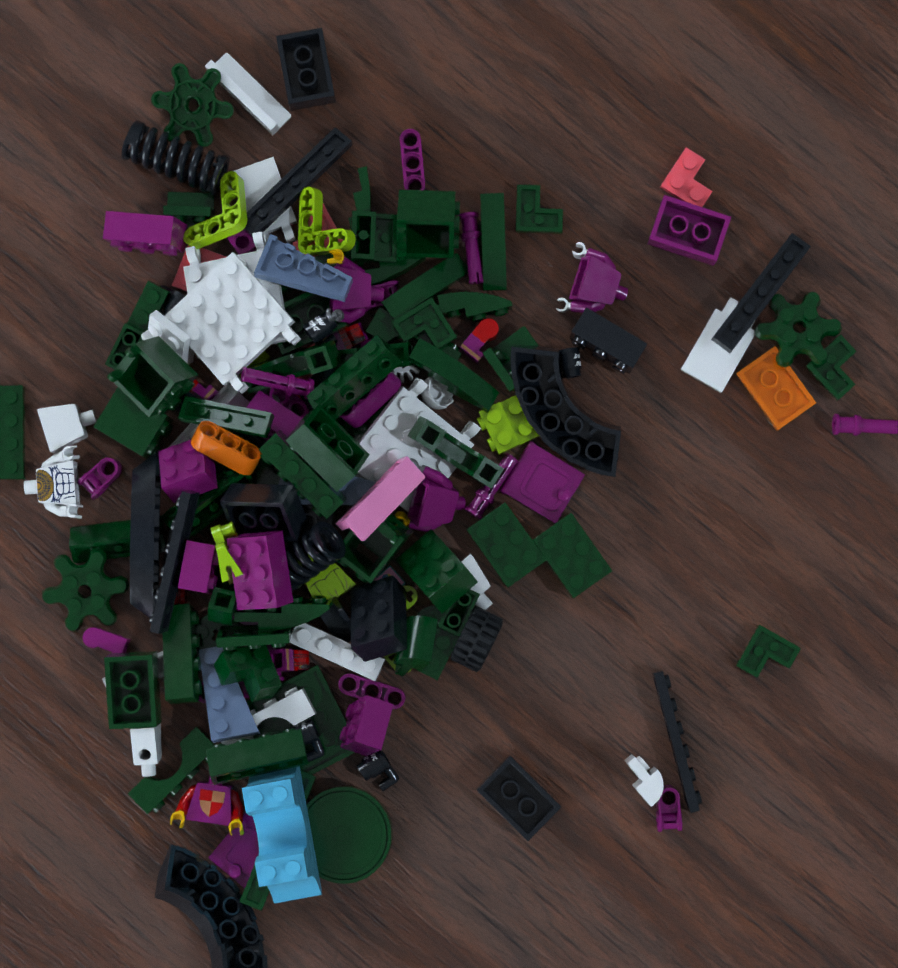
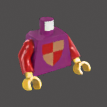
(212, 805)

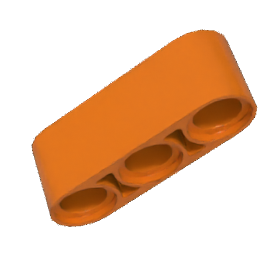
(226, 448)

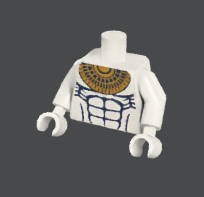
(58, 484)

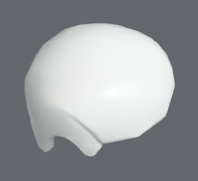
(436, 395)

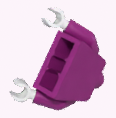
(594, 283)

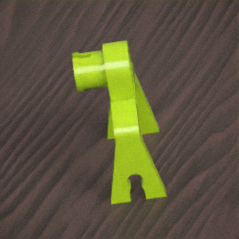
(220, 536)

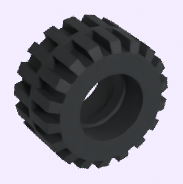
(476, 639)

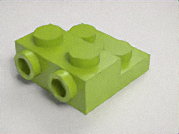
(506, 426)

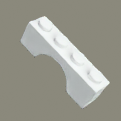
(334, 650)
(293, 708)

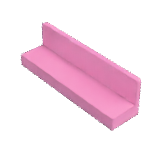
(382, 498)

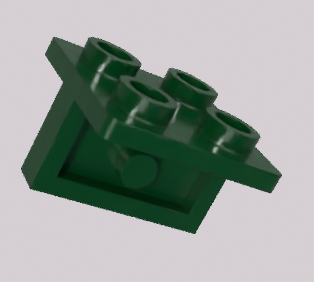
(190, 207)

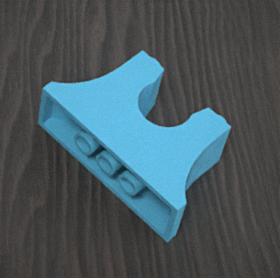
(284, 835)

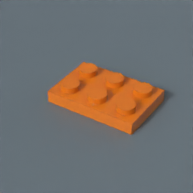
(776, 389)

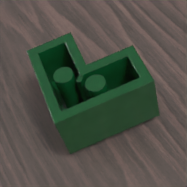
(251, 667)

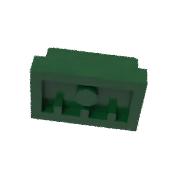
(500, 355)

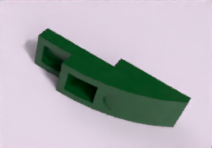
(151, 299)
(474, 304)
(287, 616)
(449, 632)

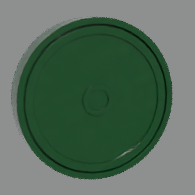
(349, 833)

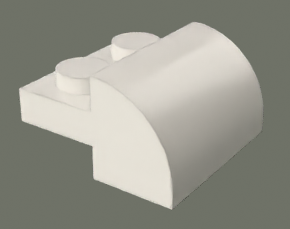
(171, 334)
(650, 783)

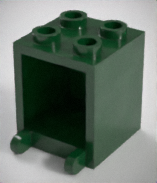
(427, 224)
(153, 376)
(132, 427)
(383, 542)

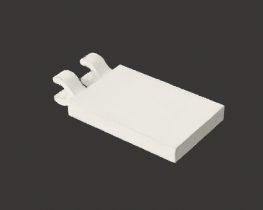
(259, 180)
(711, 362)

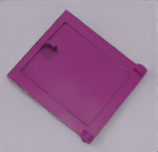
(539, 479)
(238, 850)

